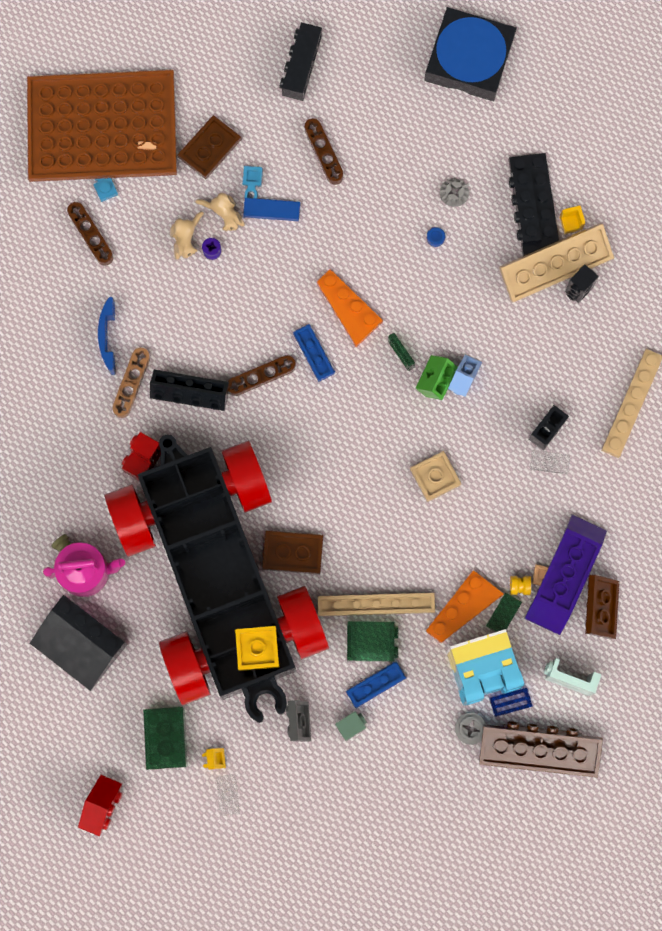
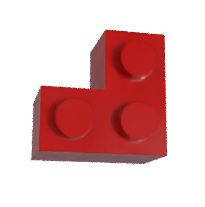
(143, 455)
(100, 805)

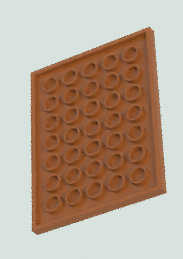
(94, 123)

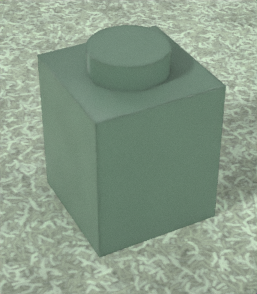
(351, 725)

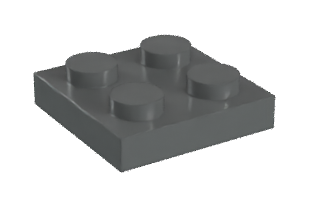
(299, 721)

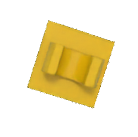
(215, 758)

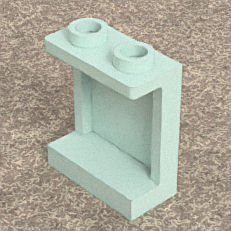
(585, 687)

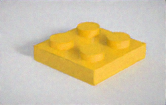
(257, 648)

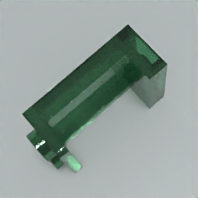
(371, 641)

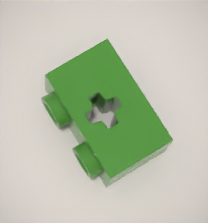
(436, 377)

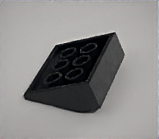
(77, 643)

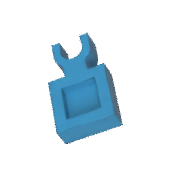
(252, 178)
(105, 189)

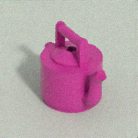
(92, 575)

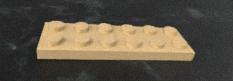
(556, 262)

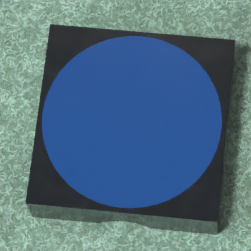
(470, 54)

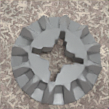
(452, 199)
(462, 733)

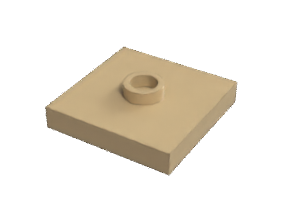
(435, 476)

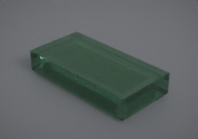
(401, 352)
(504, 613)

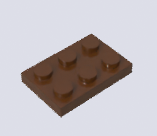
(209, 147)
(292, 552)
(602, 607)

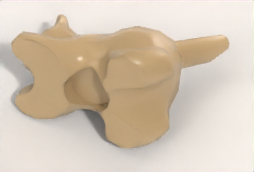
(224, 207)
(183, 231)

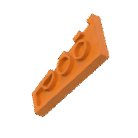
(351, 310)
(466, 603)

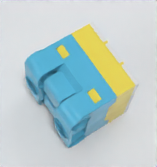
(484, 667)

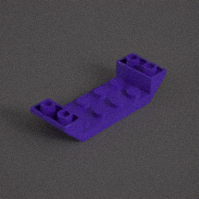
(566, 575)

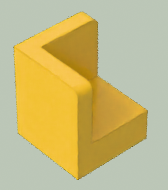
(572, 219)

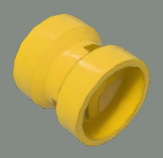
(520, 585)

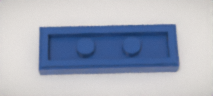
(271, 209)
(313, 353)
(375, 684)

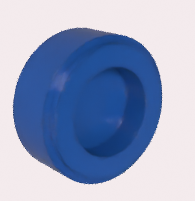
(435, 237)

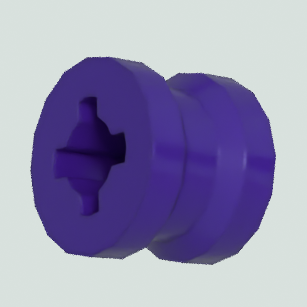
(213, 252)

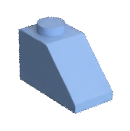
(464, 375)

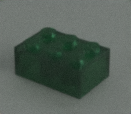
(165, 738)

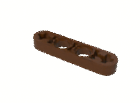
(324, 151)
(90, 233)
(262, 378)

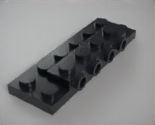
(533, 202)

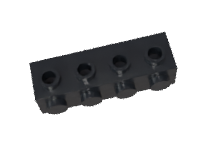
(301, 61)
(189, 390)

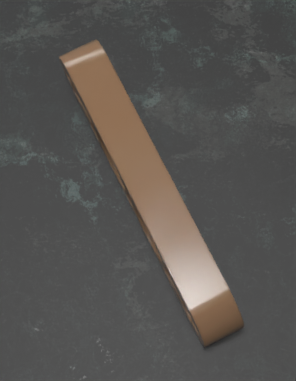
(129, 382)

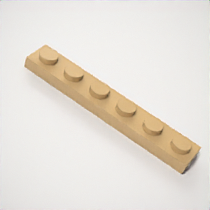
(632, 403)
(376, 604)

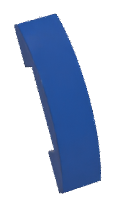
(107, 314)

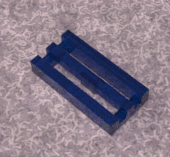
(526, 697)

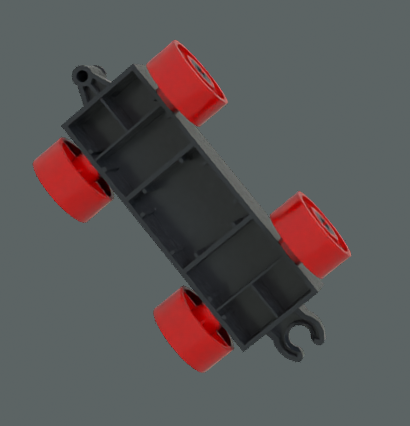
(214, 571)

